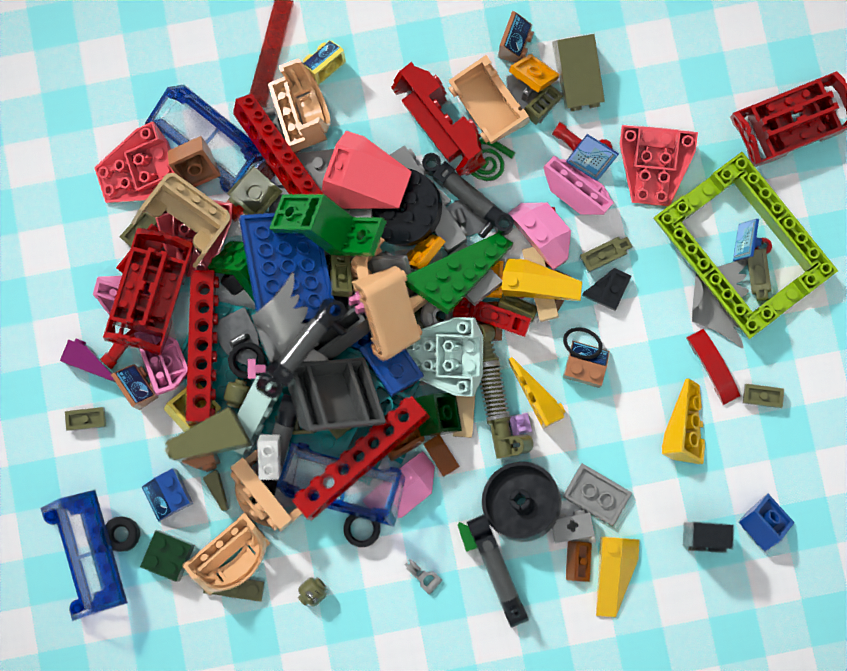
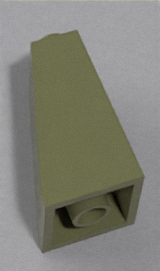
(579, 71)
(212, 436)

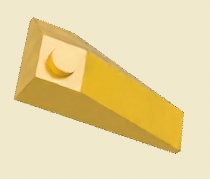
(533, 280)
(542, 403)
(683, 434)
(615, 569)

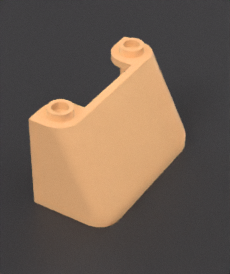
(488, 100)
(388, 311)

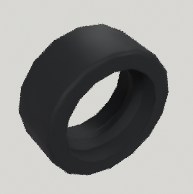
(236, 349)
(347, 532)

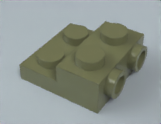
(254, 192)

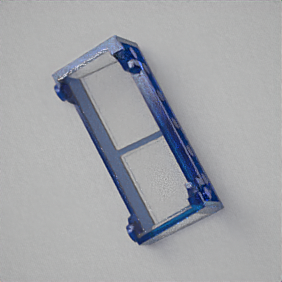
(187, 116)
(372, 497)
(87, 553)

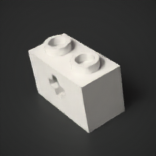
(269, 457)

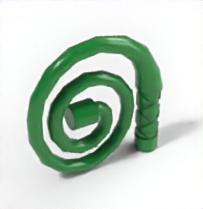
(503, 149)

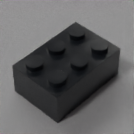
(714, 536)

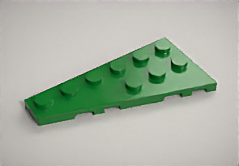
(454, 276)

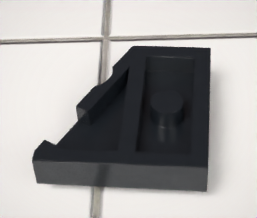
(609, 289)

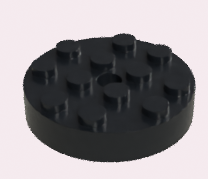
(419, 217)
(534, 516)

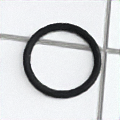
(576, 354)

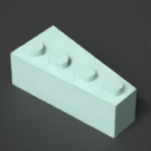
(254, 412)

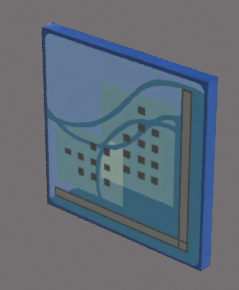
(592, 157)
(746, 240)

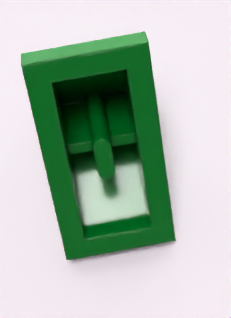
(466, 536)

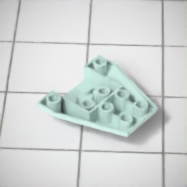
(451, 355)

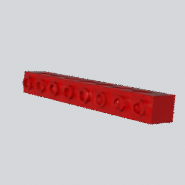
(273, 147)
(199, 280)
(387, 443)

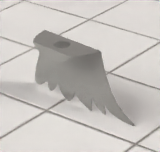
(708, 309)
(281, 323)

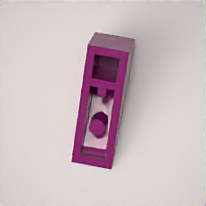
(84, 358)

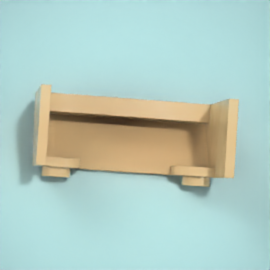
(189, 207)

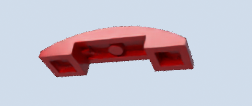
(497, 317)
(714, 366)

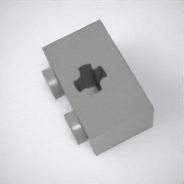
(583, 529)

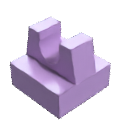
(520, 424)

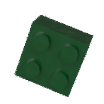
(442, 412)
(167, 555)

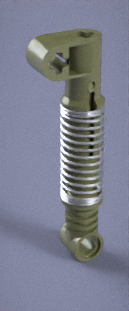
(495, 405)

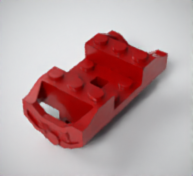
(425, 106)
(774, 121)
(164, 277)

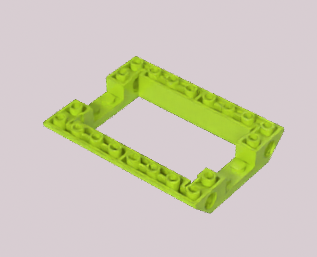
(778, 218)

